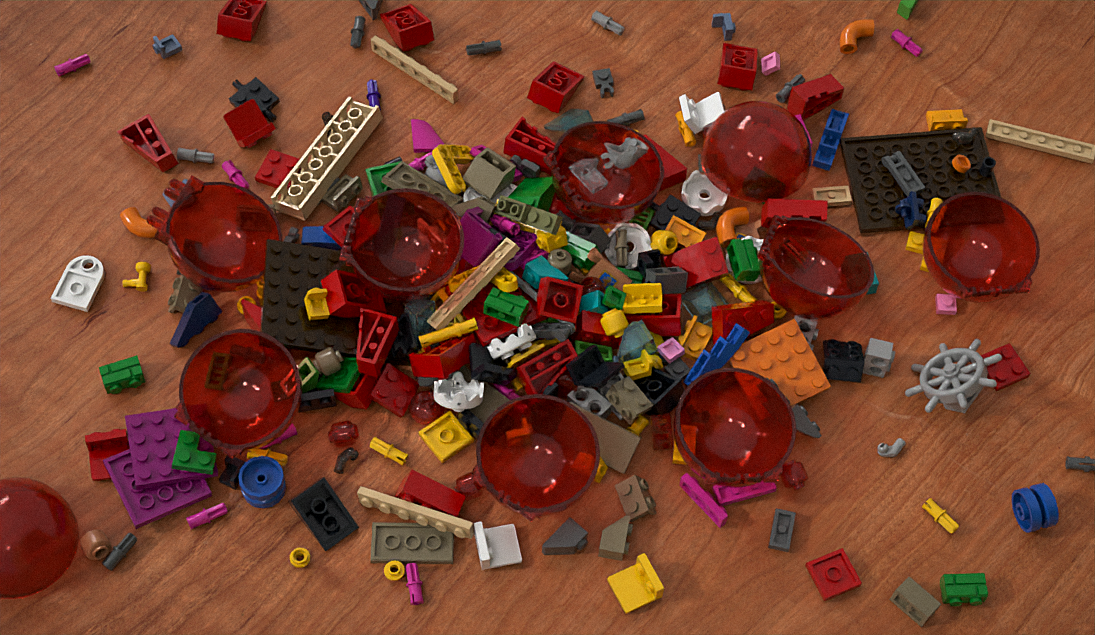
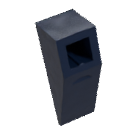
(195, 317)

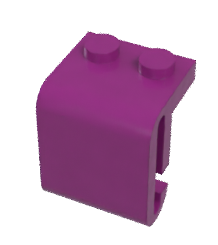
(478, 239)

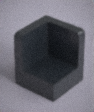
(647, 260)
(231, 472)

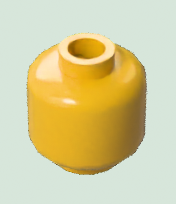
(665, 241)
(614, 322)

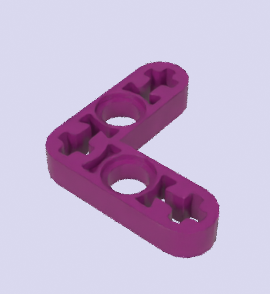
(526, 242)

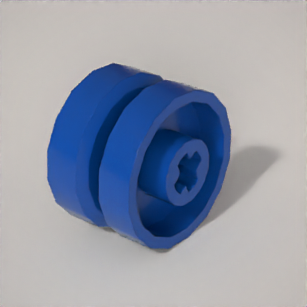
(262, 482)
(1035, 507)

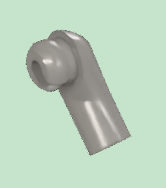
(891, 451)

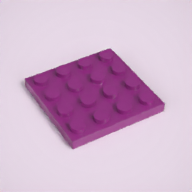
(153, 446)
(154, 502)

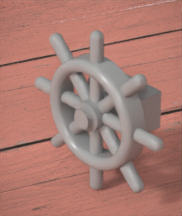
(959, 382)

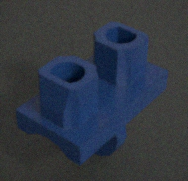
(909, 209)

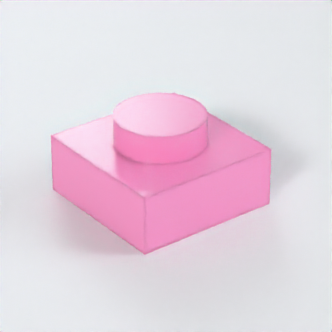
(770, 63)
(945, 304)
(671, 350)

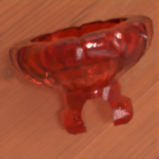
(424, 408)

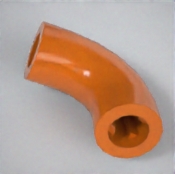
(852, 32)
(728, 221)
(137, 224)

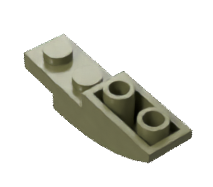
(528, 215)

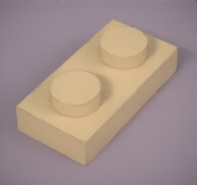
(834, 195)

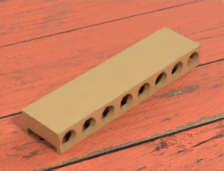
(326, 161)

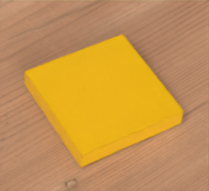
(446, 436)

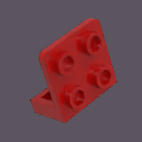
(248, 124)
(102, 447)

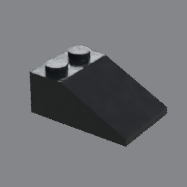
(661, 390)
(323, 513)

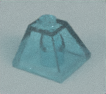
(568, 120)
(701, 299)
(419, 312)
(634, 339)

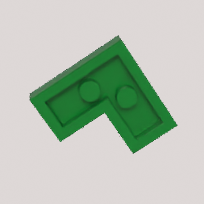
(189, 458)

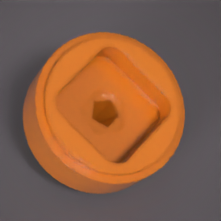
(961, 163)

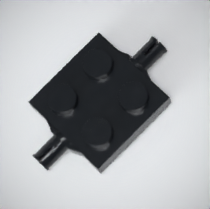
(259, 92)
(671, 207)

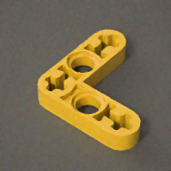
(446, 159)
(503, 280)

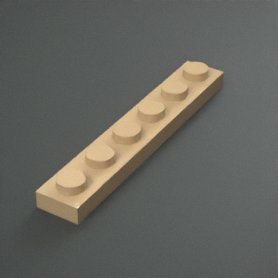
(414, 69)
(1041, 141)
(473, 284)
(421, 514)

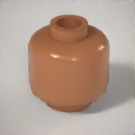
(95, 544)

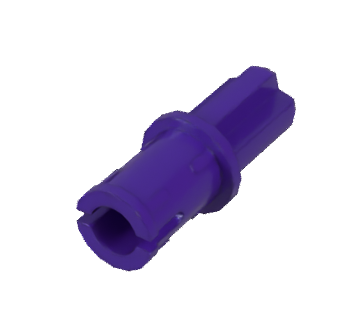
(373, 94)

